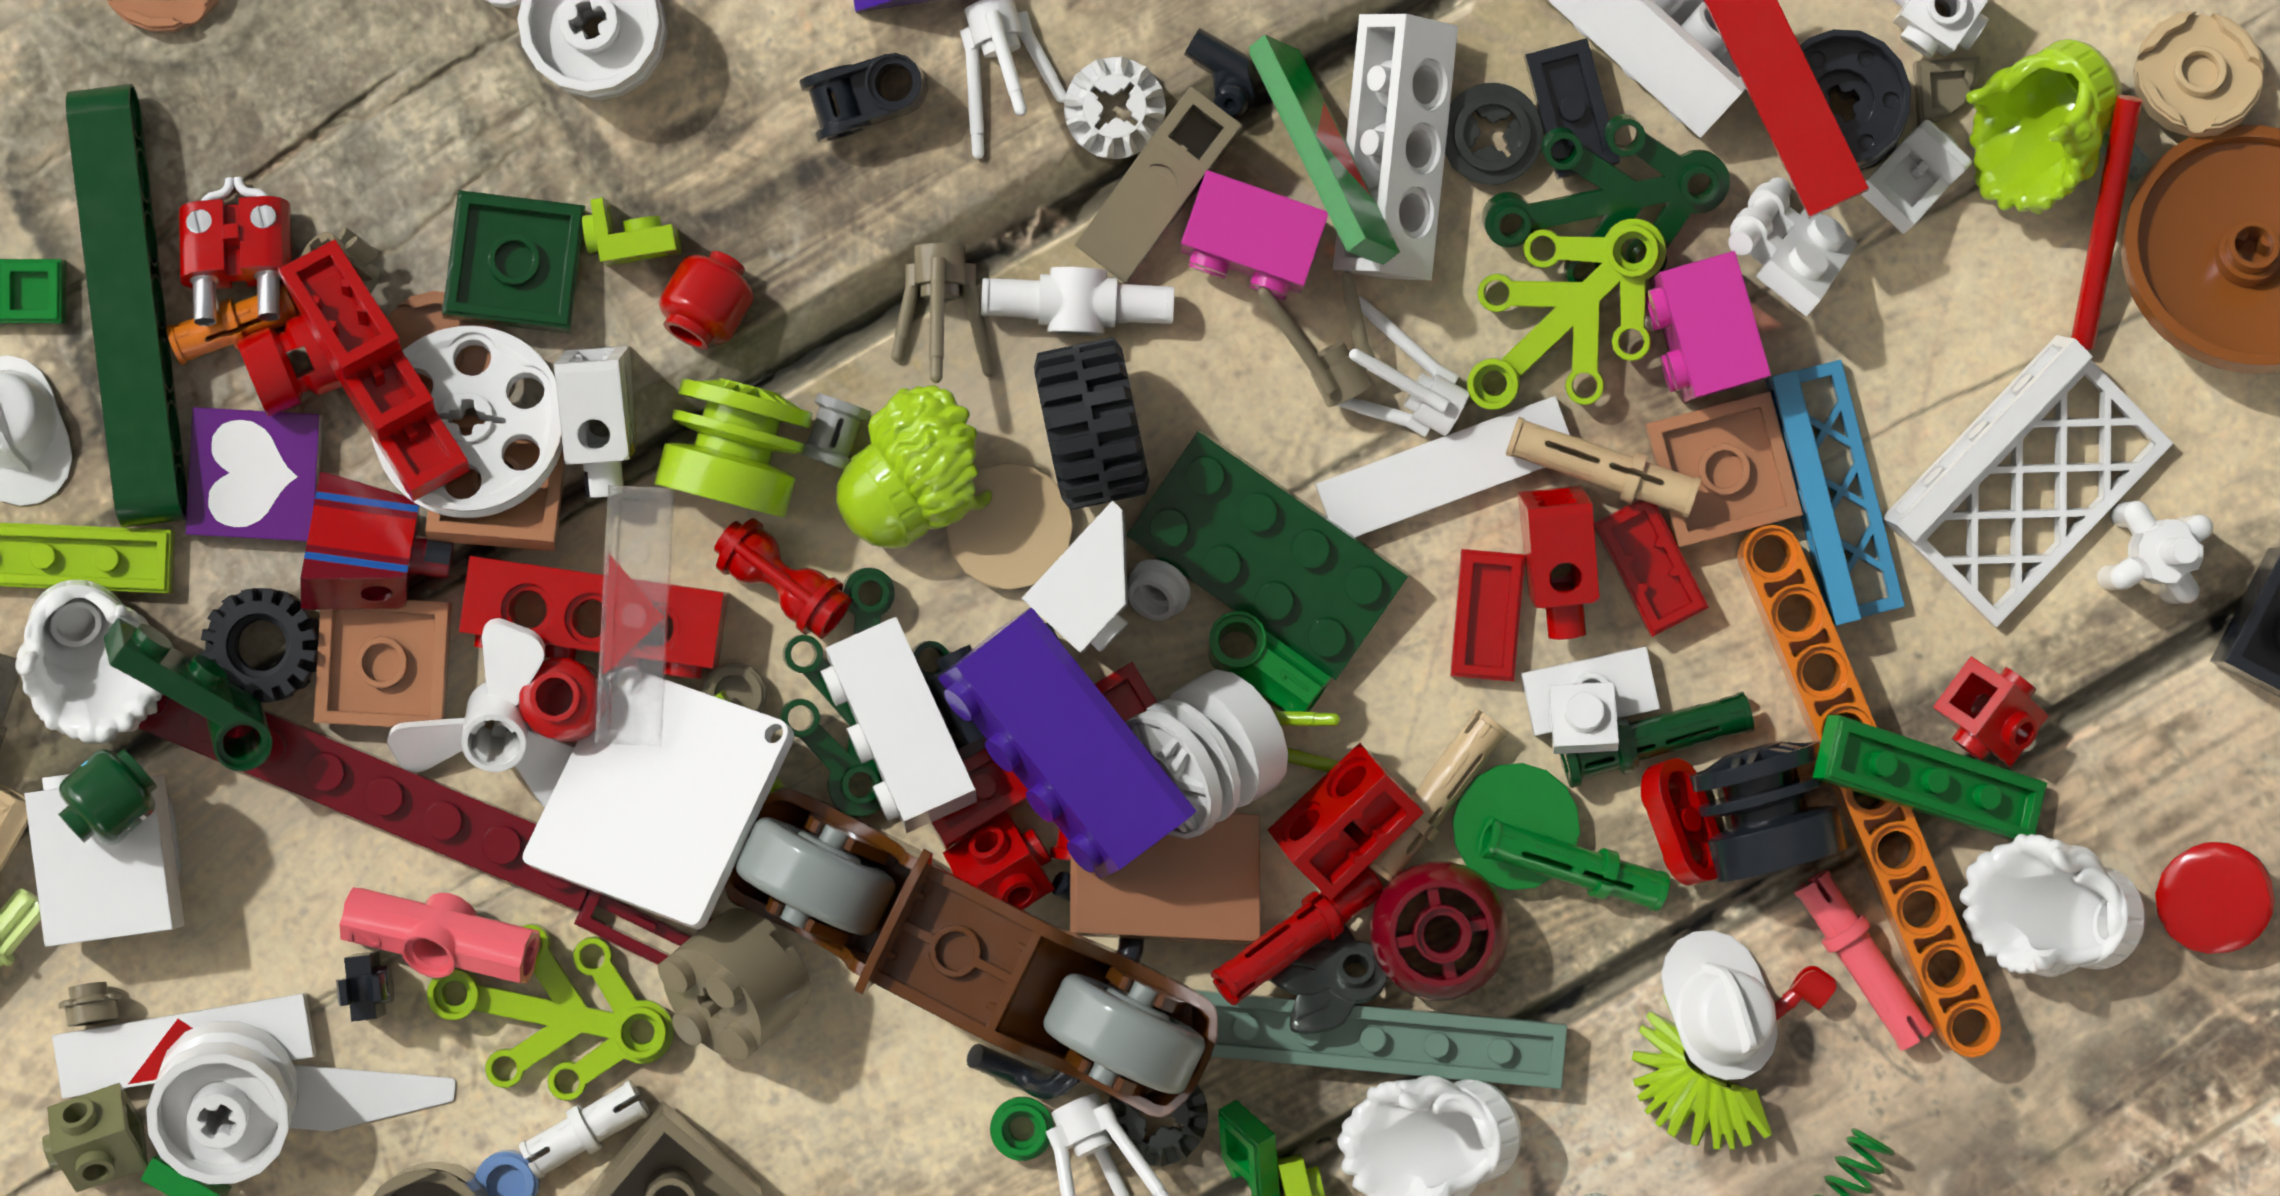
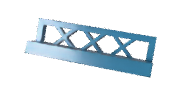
(1812, 489)

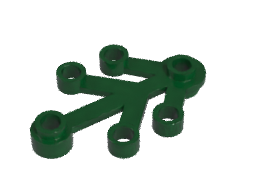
(1619, 194)
(837, 760)

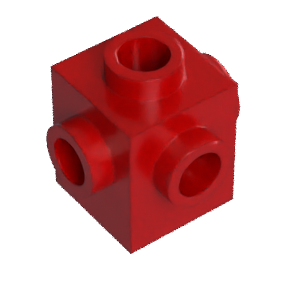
(1991, 712)
(1003, 862)

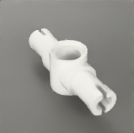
(1077, 301)

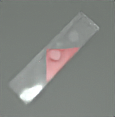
(634, 615)

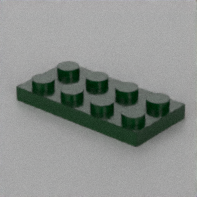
(1267, 554)

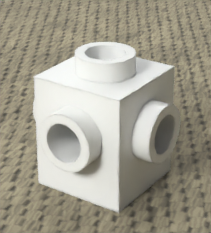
(1932, 33)

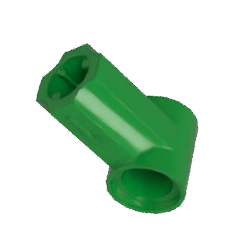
(1272, 668)

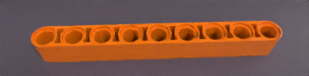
(1870, 824)

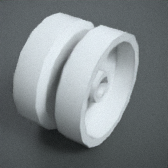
(599, 67)
(222, 1102)

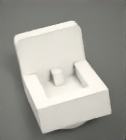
(1915, 175)

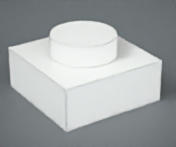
(1583, 718)

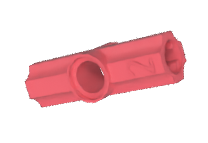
(439, 935)

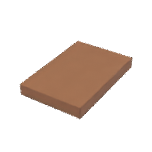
(1178, 889)

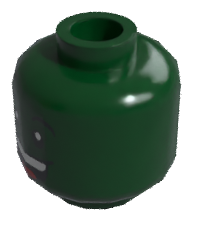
(106, 797)

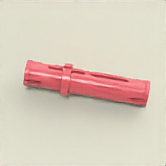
(1850, 940)

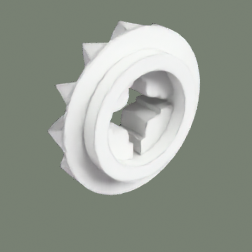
(1084, 110)

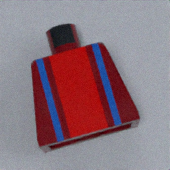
(365, 548)

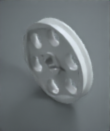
(488, 395)

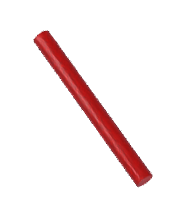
(2106, 220)

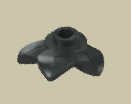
(1322, 986)

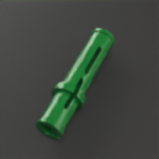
(1598, 872)

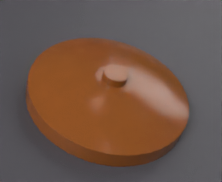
(2208, 248)

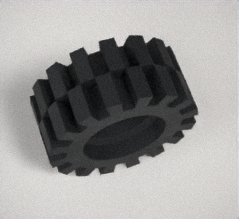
(286, 613)

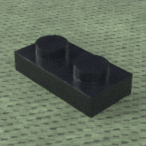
(1570, 98)

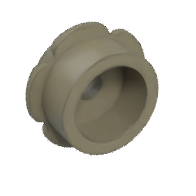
(90, 1004)

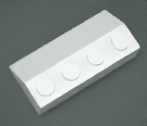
(1666, 49)
(1087, 585)

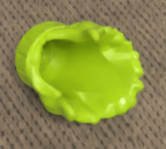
(2042, 125)
(913, 470)

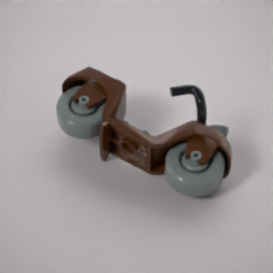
(976, 959)

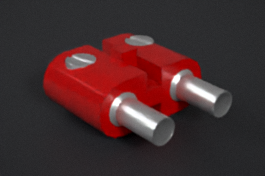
(234, 245)

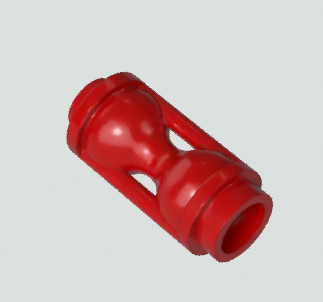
(803, 594)

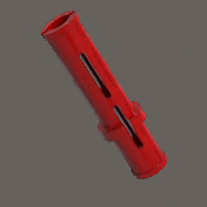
(1294, 936)

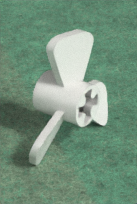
(510, 662)

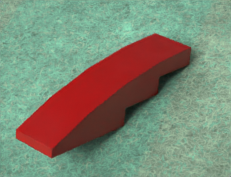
(374, 369)

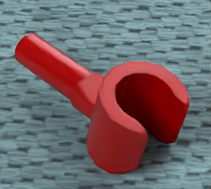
(1811, 985)

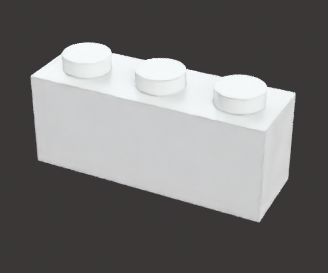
(898, 726)

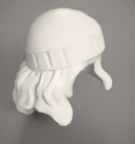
(69, 669)
(2051, 908)
(1429, 1137)

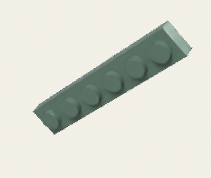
(1396, 1042)

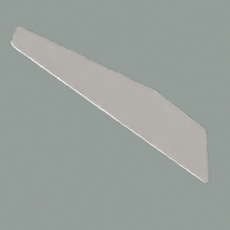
(349, 1097)

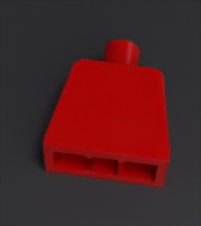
(1555, 531)

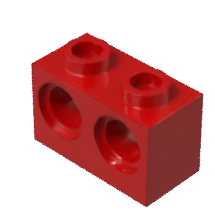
(1345, 821)

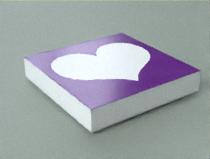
(253, 473)

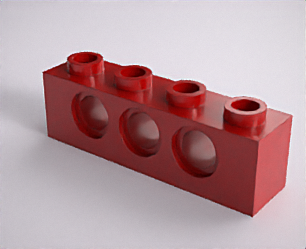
(497, 584)

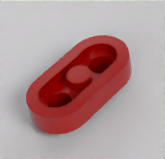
(1677, 821)

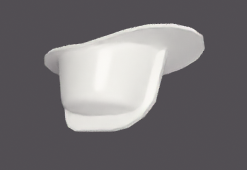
(32, 435)
(1719, 1004)

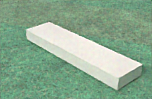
(1433, 472)

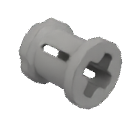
(829, 413)

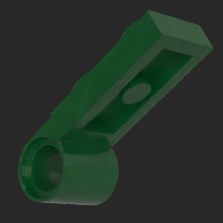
(197, 685)

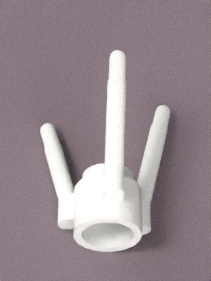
(997, 29)
(1433, 400)
(1085, 1128)

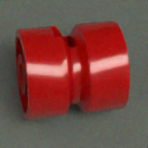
(272, 370)

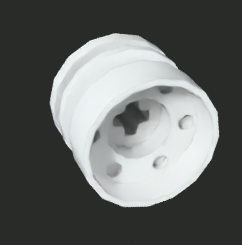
(1215, 746)

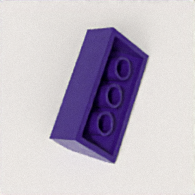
(1065, 745)

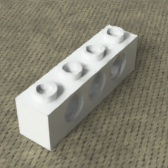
(1401, 134)

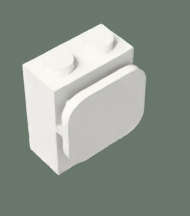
(99, 887)

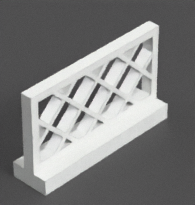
(1985, 445)

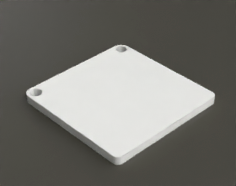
(666, 818)

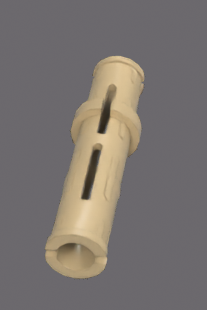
(1604, 467)
(1441, 789)

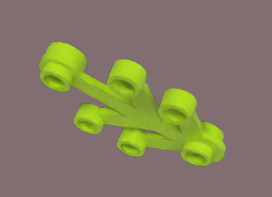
(1575, 306)
(564, 1016)

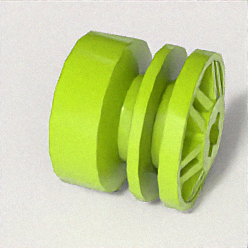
(734, 446)

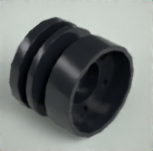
(1871, 74)
(1768, 811)

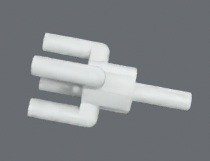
(2158, 552)

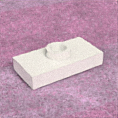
(1627, 669)

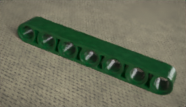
(127, 305)

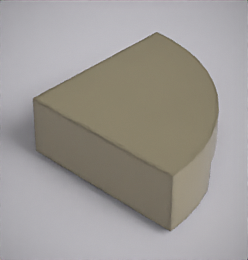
(1943, 86)

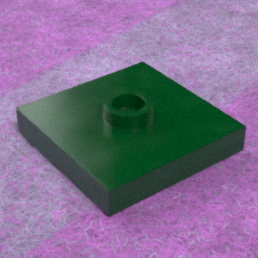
(513, 262)

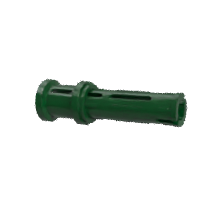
(1662, 735)

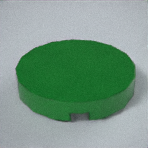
(1518, 797)

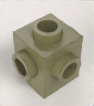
(95, 1138)

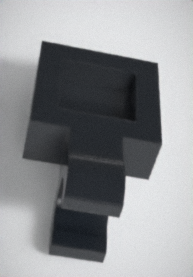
(366, 986)

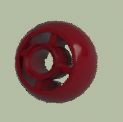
(1452, 982)

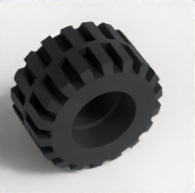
(1091, 423)

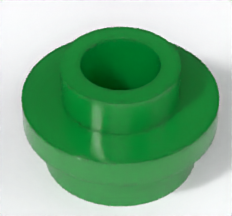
(1008, 1144)

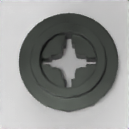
(1522, 137)
(1167, 1144)

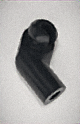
(1230, 72)

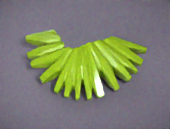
(1689, 1090)

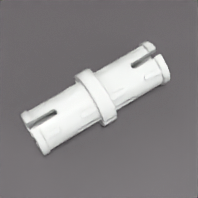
(584, 1129)

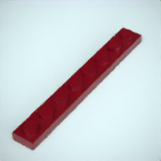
(381, 796)

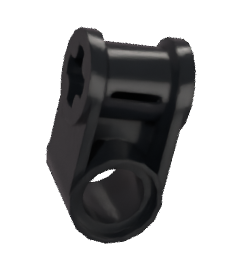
(860, 95)

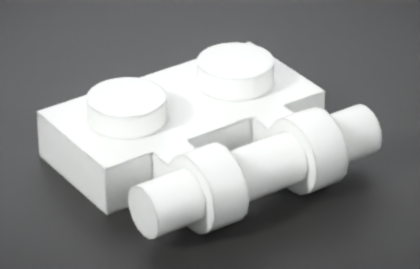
(1796, 252)

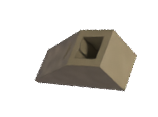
(1159, 184)

